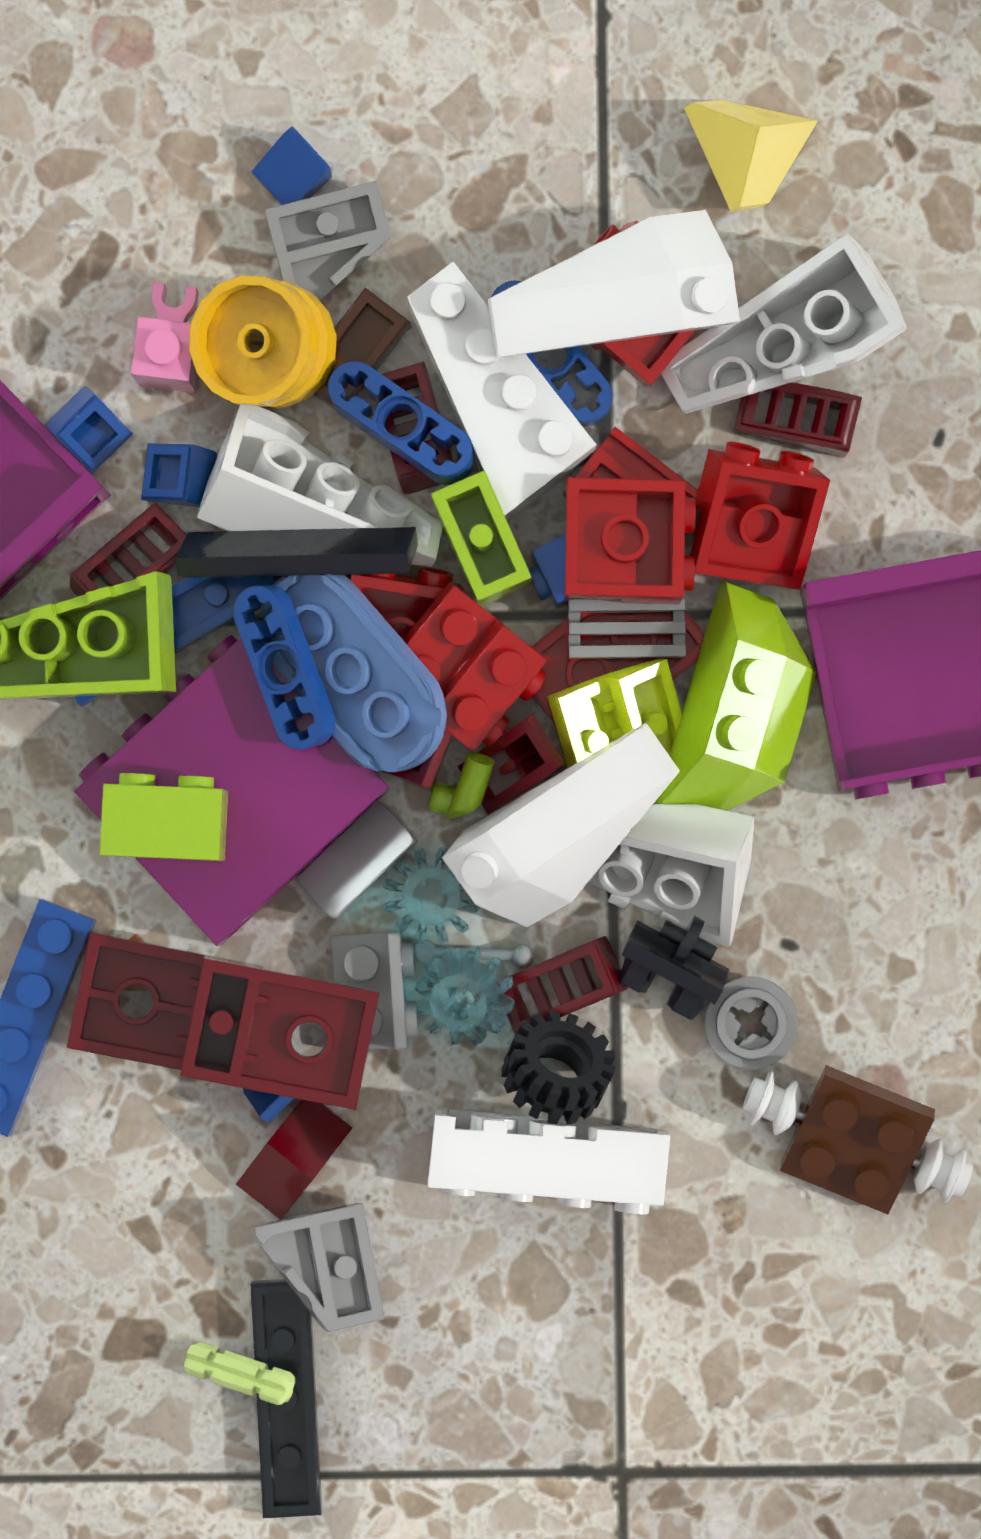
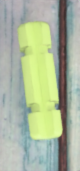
(239, 1373)

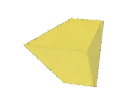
(748, 148)

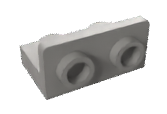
(380, 965)

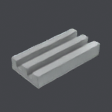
(575, 629)

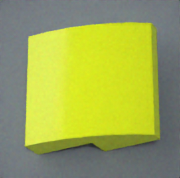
(613, 705)

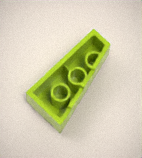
(93, 644)

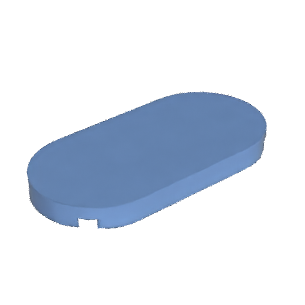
(379, 690)

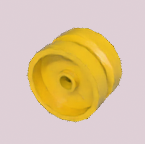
(262, 342)

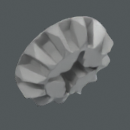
(778, 1018)

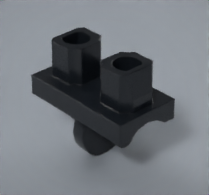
(678, 957)

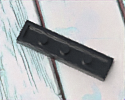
(297, 552)
(287, 1430)

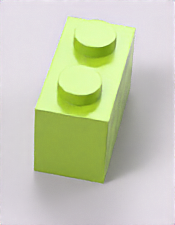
(481, 538)
(164, 820)

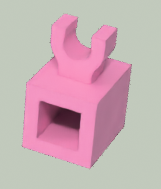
(162, 344)

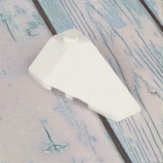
(637, 284)
(799, 327)
(280, 481)
(558, 835)
(683, 866)

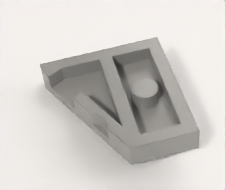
(327, 236)
(326, 1264)

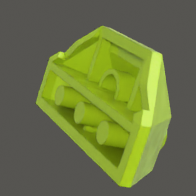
(740, 704)

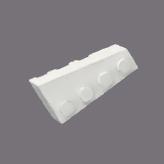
(503, 403)
(537, 1158)

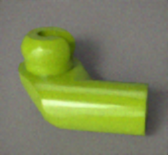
(467, 792)

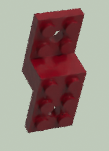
(223, 1020)

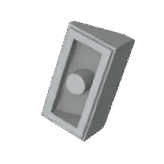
(356, 860)

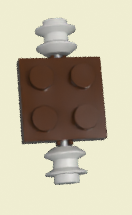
(857, 1139)

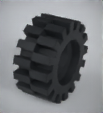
(548, 1090)

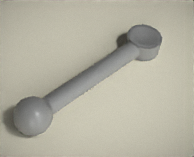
(521, 955)

